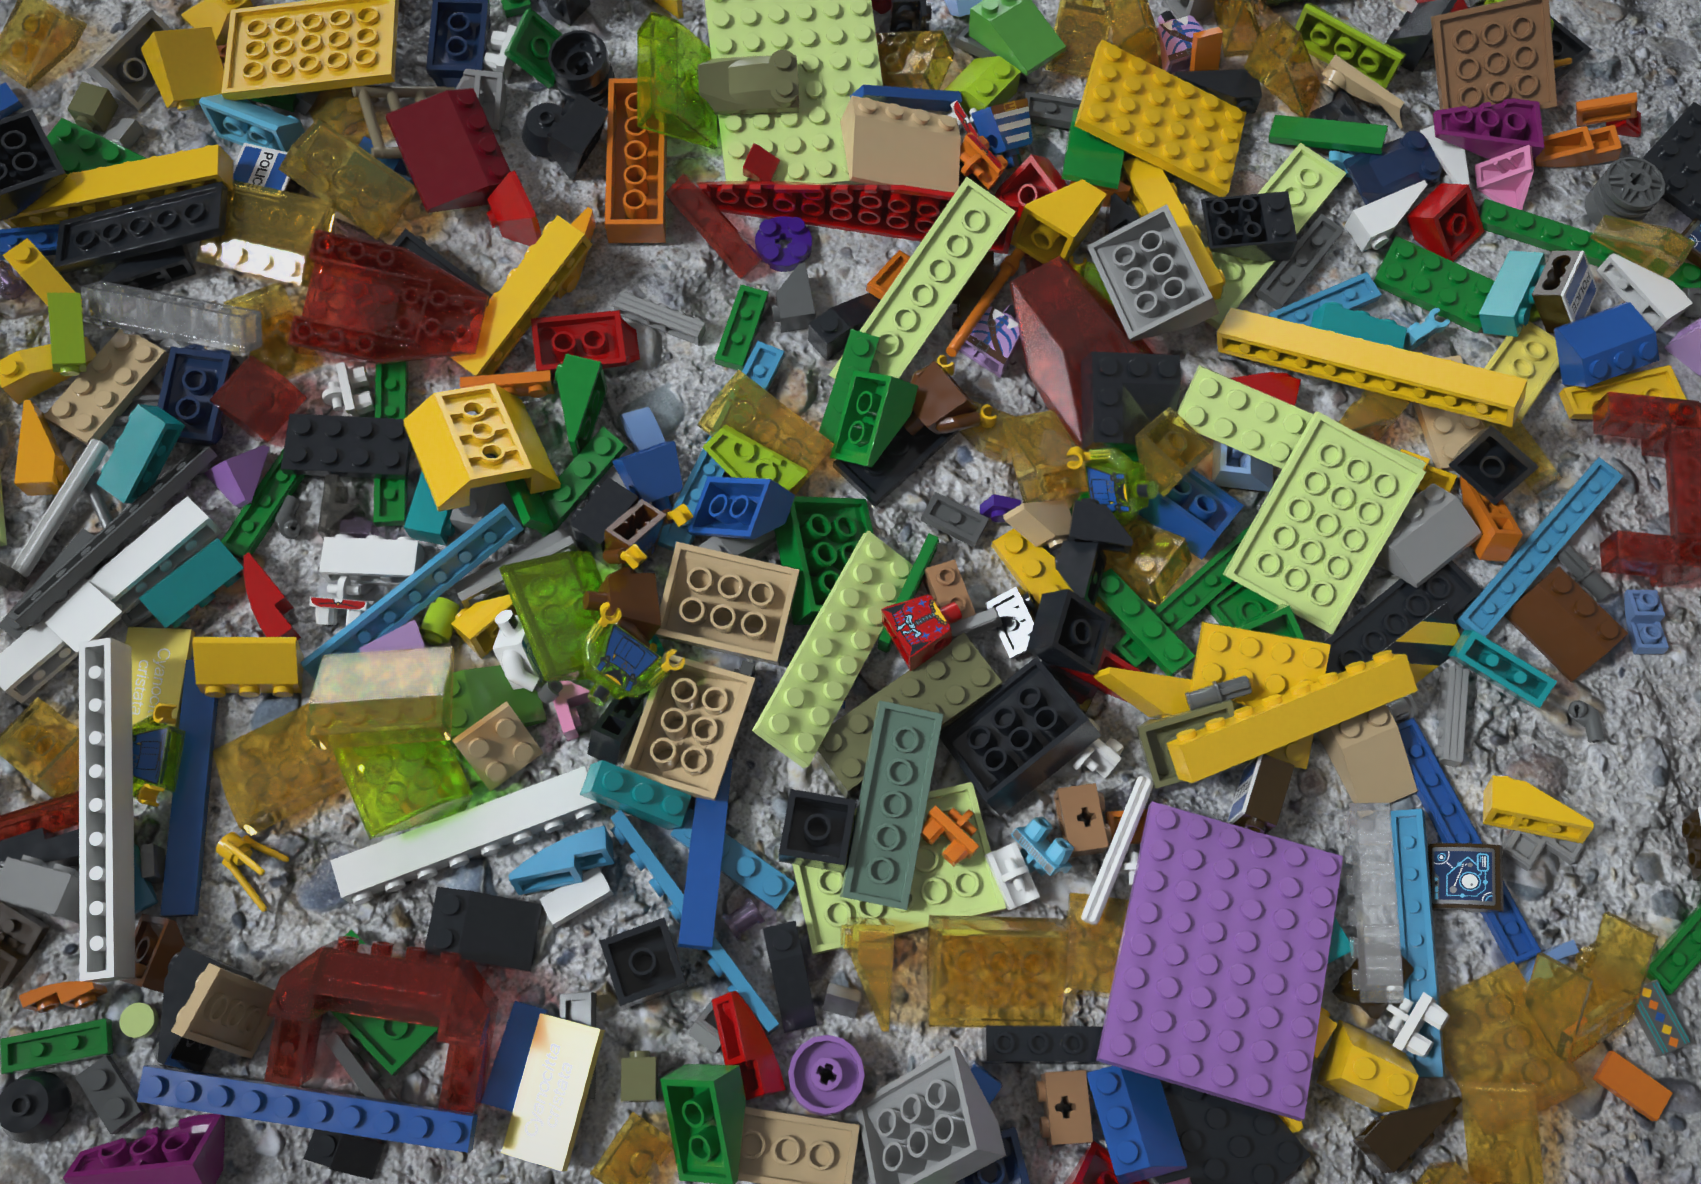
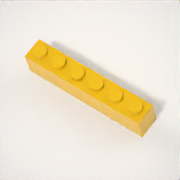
(1153, 190)
(525, 294)

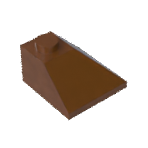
(155, 945)

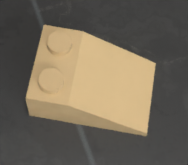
(1370, 757)

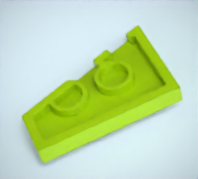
(749, 459)

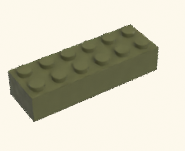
(943, 684)

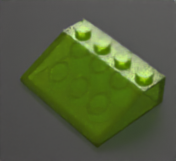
(669, 82)
(551, 609)
(403, 784)

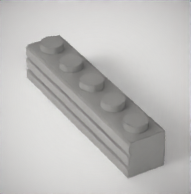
(660, 317)
(1452, 716)

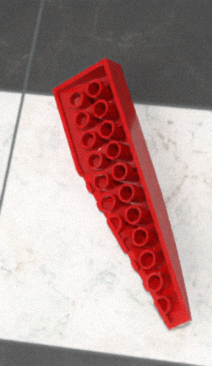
(868, 209)

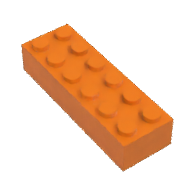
(633, 171)

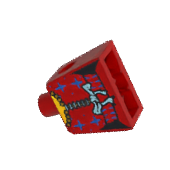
(920, 628)

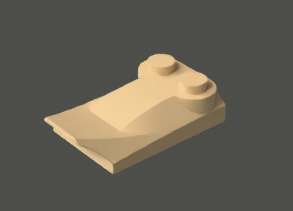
(1348, 78)

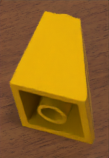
(184, 65)
(1058, 221)
(1368, 1070)

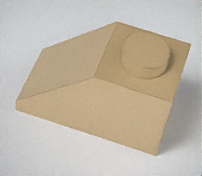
(1041, 522)

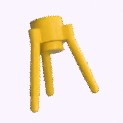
(237, 852)

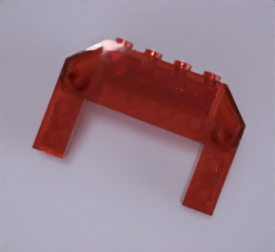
(1669, 431)
(392, 987)

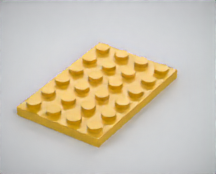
(309, 47)
(1161, 119)

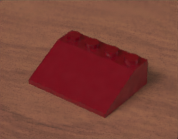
(449, 150)

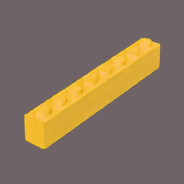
(126, 184)
(1291, 717)

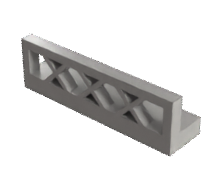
(489, 582)

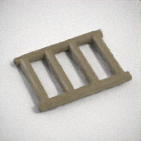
(392, 94)

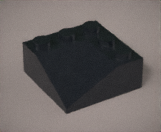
(26, 163)
(1125, 395)
(178, 987)

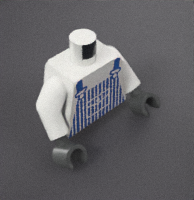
(518, 658)

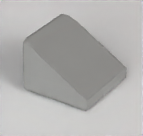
(124, 132)
(705, 1029)

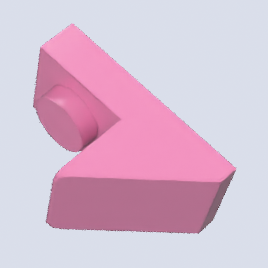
(569, 697)

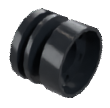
(581, 66)

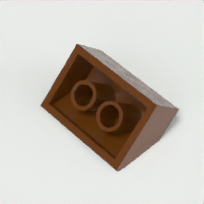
(1565, 624)

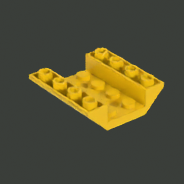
(454, 444)

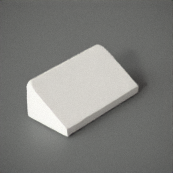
(576, 898)

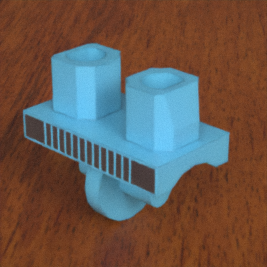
(1039, 852)

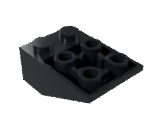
(1251, 226)

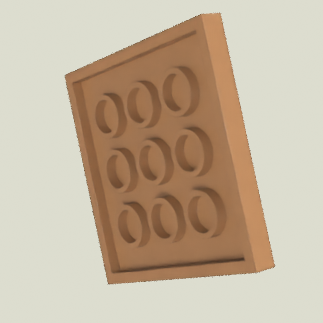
(1495, 54)

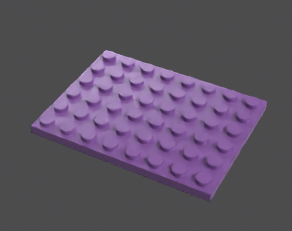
(1223, 961)

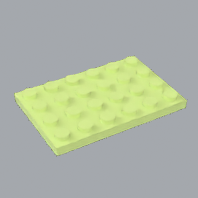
(1324, 522)
(935, 887)

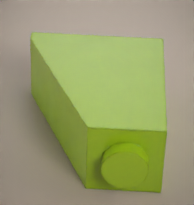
(66, 333)

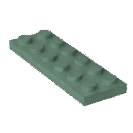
(892, 805)

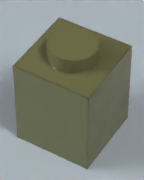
(93, 107)
(639, 1077)

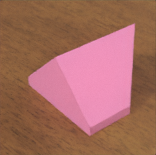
(1506, 177)

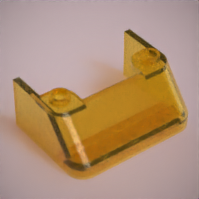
(1598, 998)

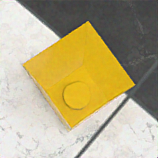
(215, 15)
(478, 624)

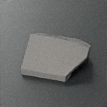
(490, 92)

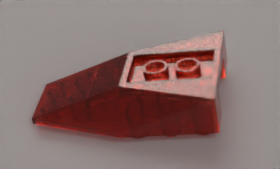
(383, 305)
(1059, 325)

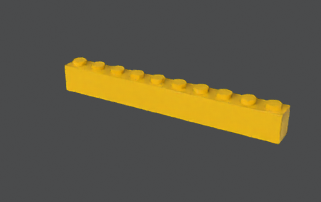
(1373, 366)

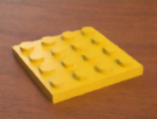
(1269, 662)

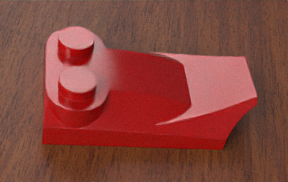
(587, 335)

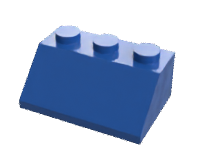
(1605, 345)
(740, 507)
(1194, 511)
(1136, 1124)

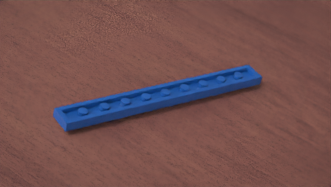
(308, 1108)

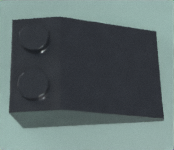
(484, 928)

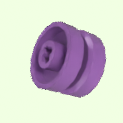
(829, 1054)

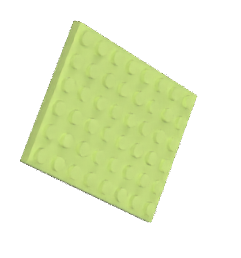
(834, 59)

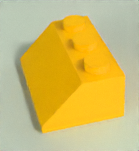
(248, 666)

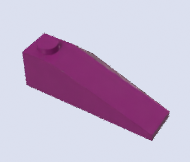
(1492, 128)
(174, 1156)

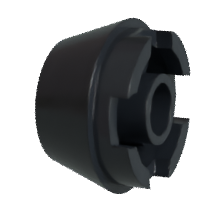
(537, 126)
(34, 1107)

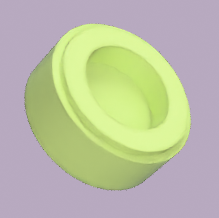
(139, 1020)

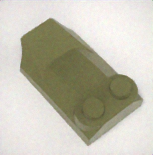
(751, 84)
(1157, 732)

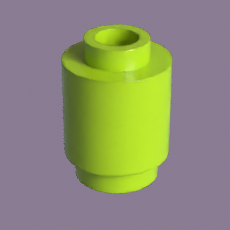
(437, 622)

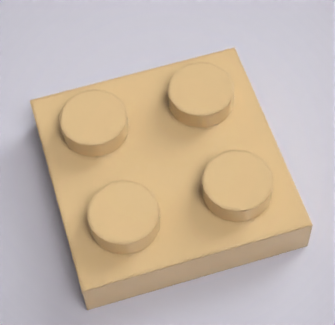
(497, 746)

